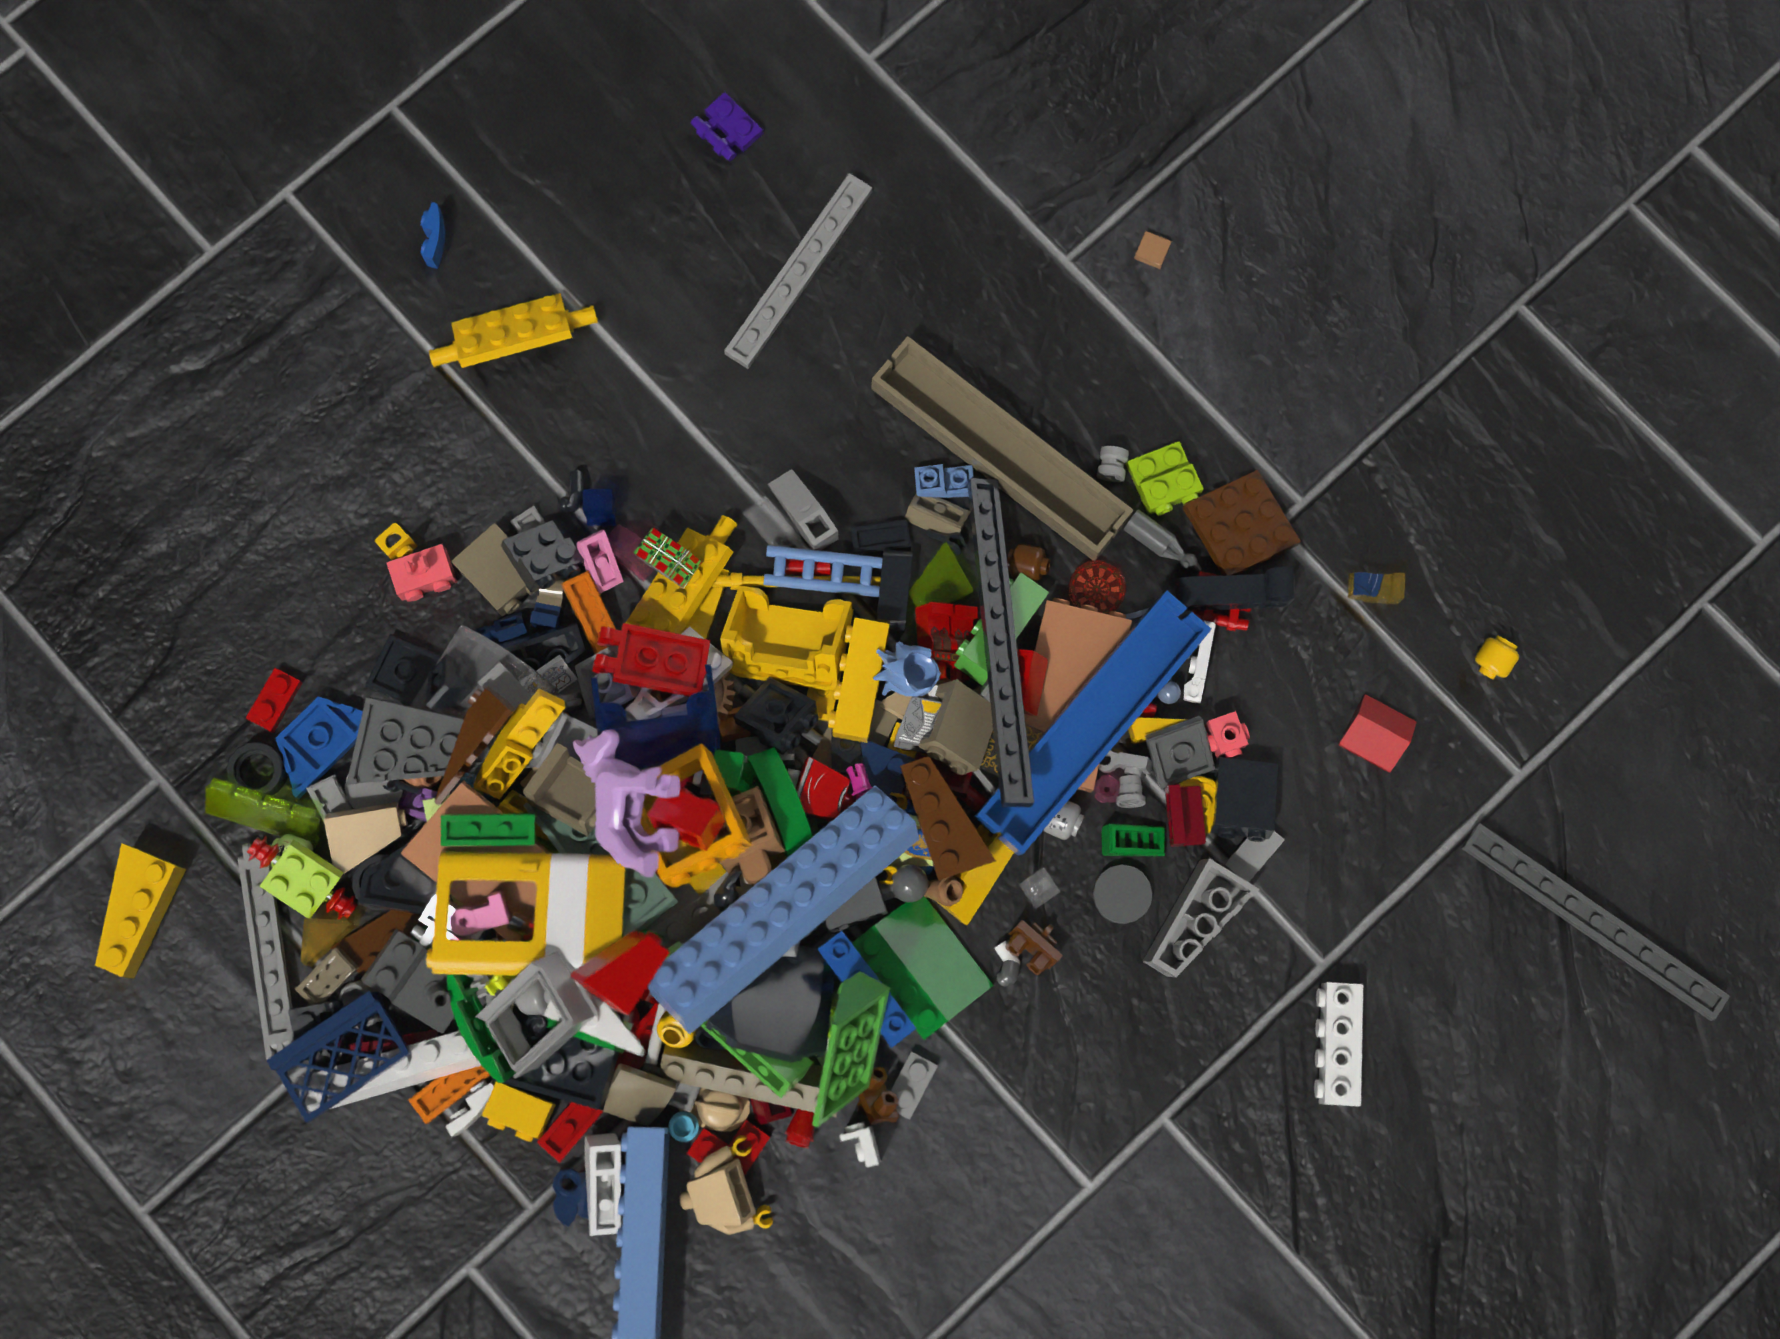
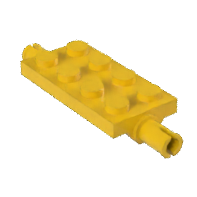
(511, 331)
(669, 606)

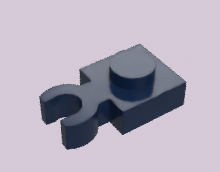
(505, 628)

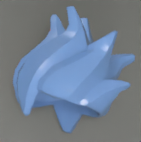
(908, 670)

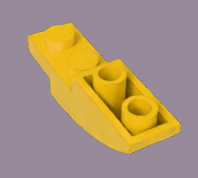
(515, 743)

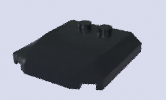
(781, 1010)

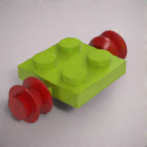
(301, 878)

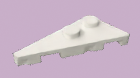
(605, 1026)

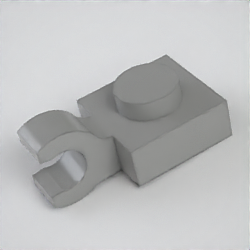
(1129, 763)

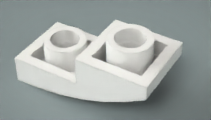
(477, 1103)

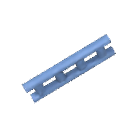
(808, 582)

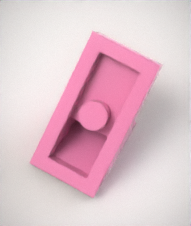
(600, 561)

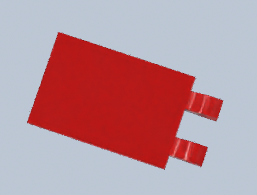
(654, 659)

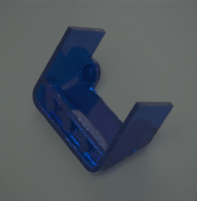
(659, 740)

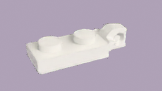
(1198, 666)

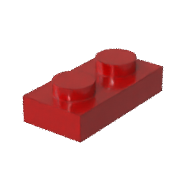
(274, 700)

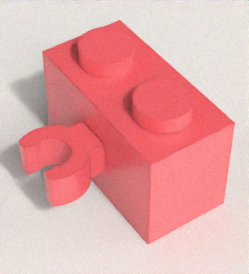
(422, 573)

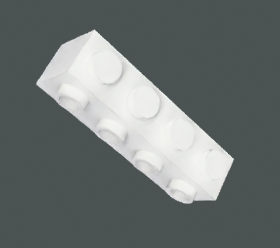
(1340, 1044)

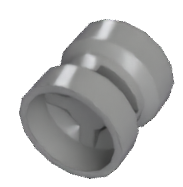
(1112, 463)

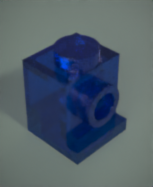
(599, 507)

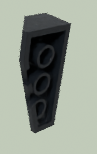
(543, 646)

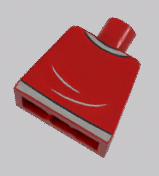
(822, 791)

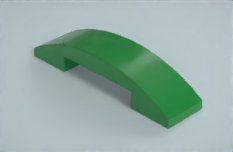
(781, 799)
(475, 1031)

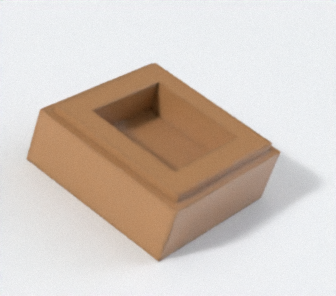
(1152, 250)

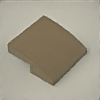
(638, 1095)

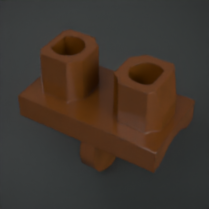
(1035, 941)
(877, 1101)

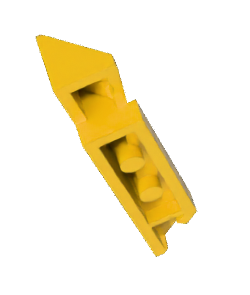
(979, 881)

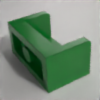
(734, 771)

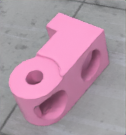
(474, 919)

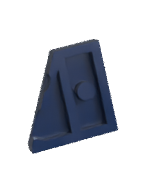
(884, 768)

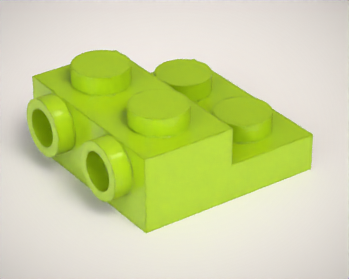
(1164, 479)

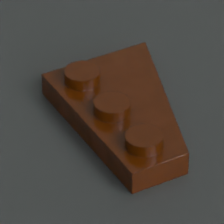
(368, 941)

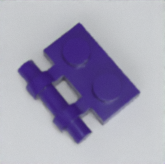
(732, 121)

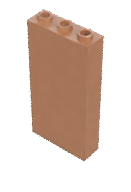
(1076, 646)
(426, 849)

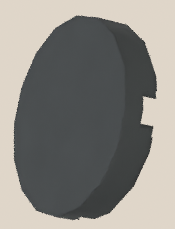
(1122, 894)

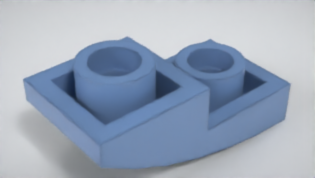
(941, 482)

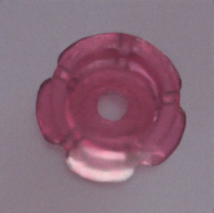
(1106, 781)

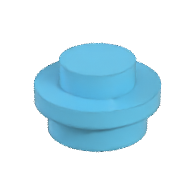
(683, 1126)

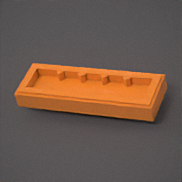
(588, 607)
(445, 1092)

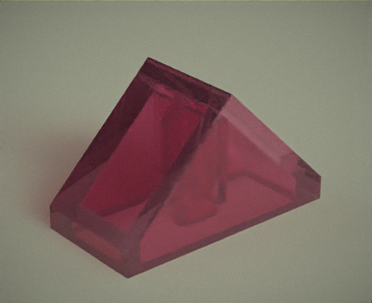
(623, 545)

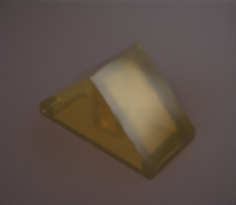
(320, 936)

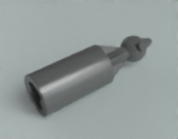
(1159, 540)

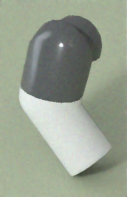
(1010, 966)

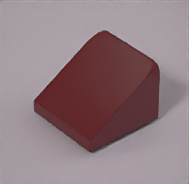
(769, 1112)

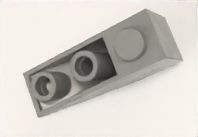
(804, 511)

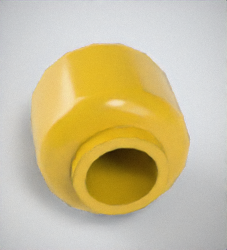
(1497, 657)
(672, 1032)

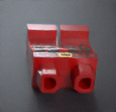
(943, 630)

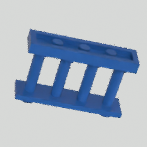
(846, 963)

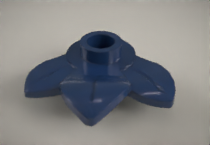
(570, 1202)

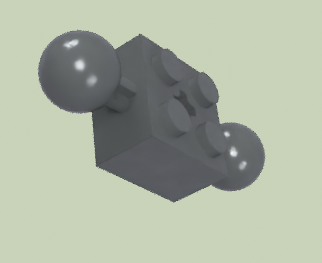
(869, 903)

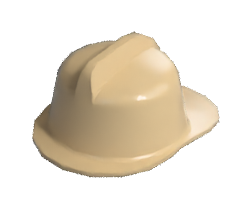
(720, 1110)

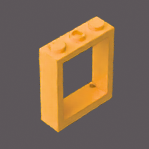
(730, 847)

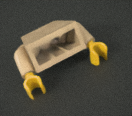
(722, 1195)

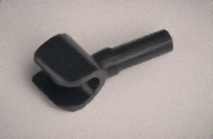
(953, 540)
(400, 785)

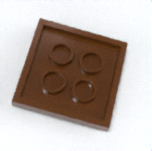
(1241, 524)

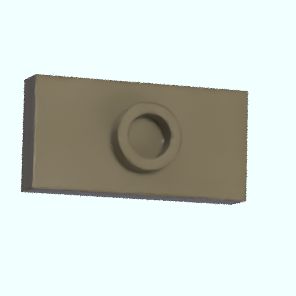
(327, 977)

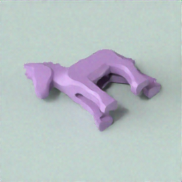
(620, 802)

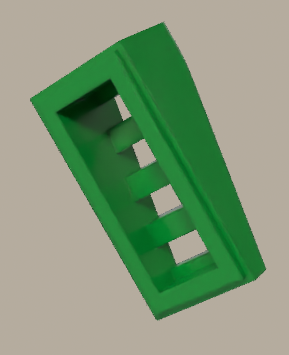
(1109, 840)

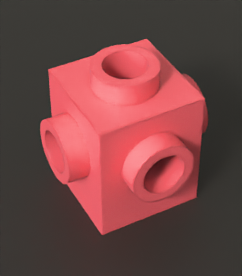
(1231, 727)

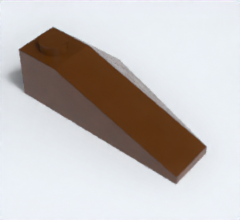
(479, 727)

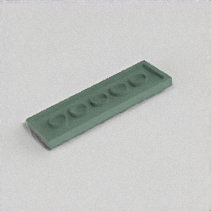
(643, 896)

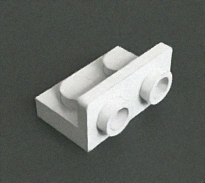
(867, 1147)

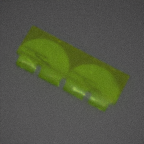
(267, 815)

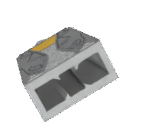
(918, 721)

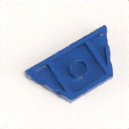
(317, 741)

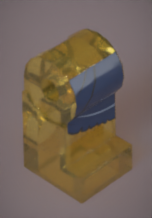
(1376, 587)

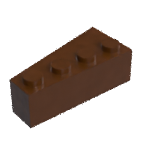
(944, 824)

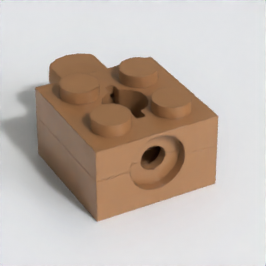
(762, 833)

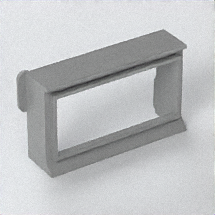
(570, 1000)

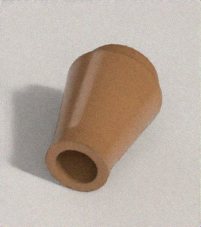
(944, 891)

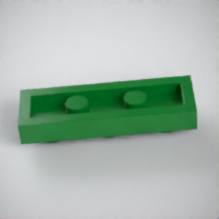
(488, 829)

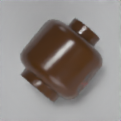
(1028, 560)

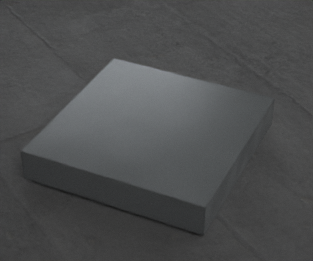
(1180, 752)

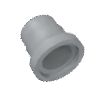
(1130, 792)

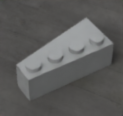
(1198, 915)

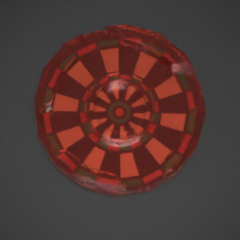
(1098, 586)

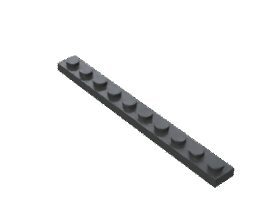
(1596, 922)

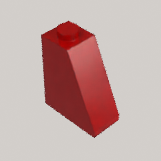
(623, 970)

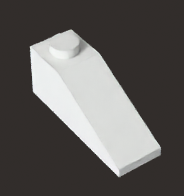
(603, 1182)

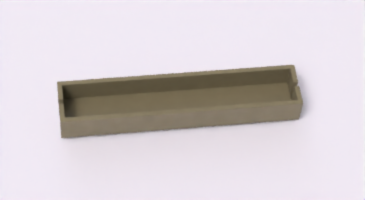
(1001, 448)

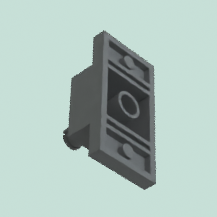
(404, 978)

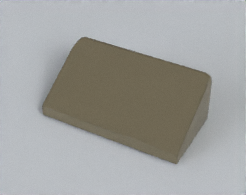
(936, 515)

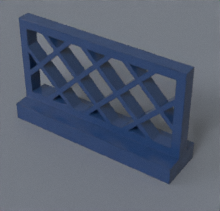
(324, 1034)

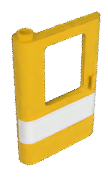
(574, 911)

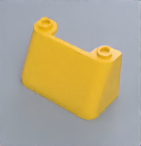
(785, 641)

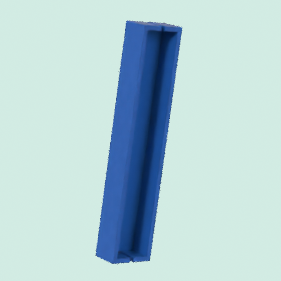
(1097, 719)

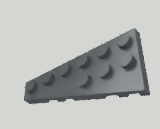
(405, 743)

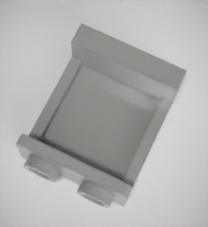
(562, 731)

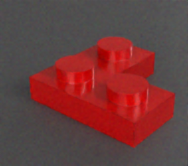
(709, 1143)

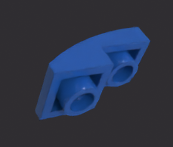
(434, 228)

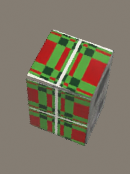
(667, 557)

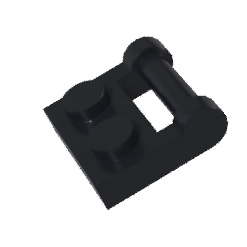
(307, 1017)

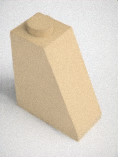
(362, 832)

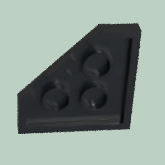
(397, 885)

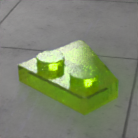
(941, 580)

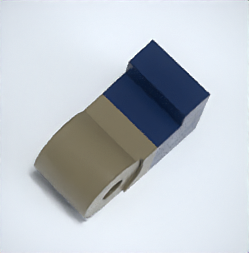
(549, 607)

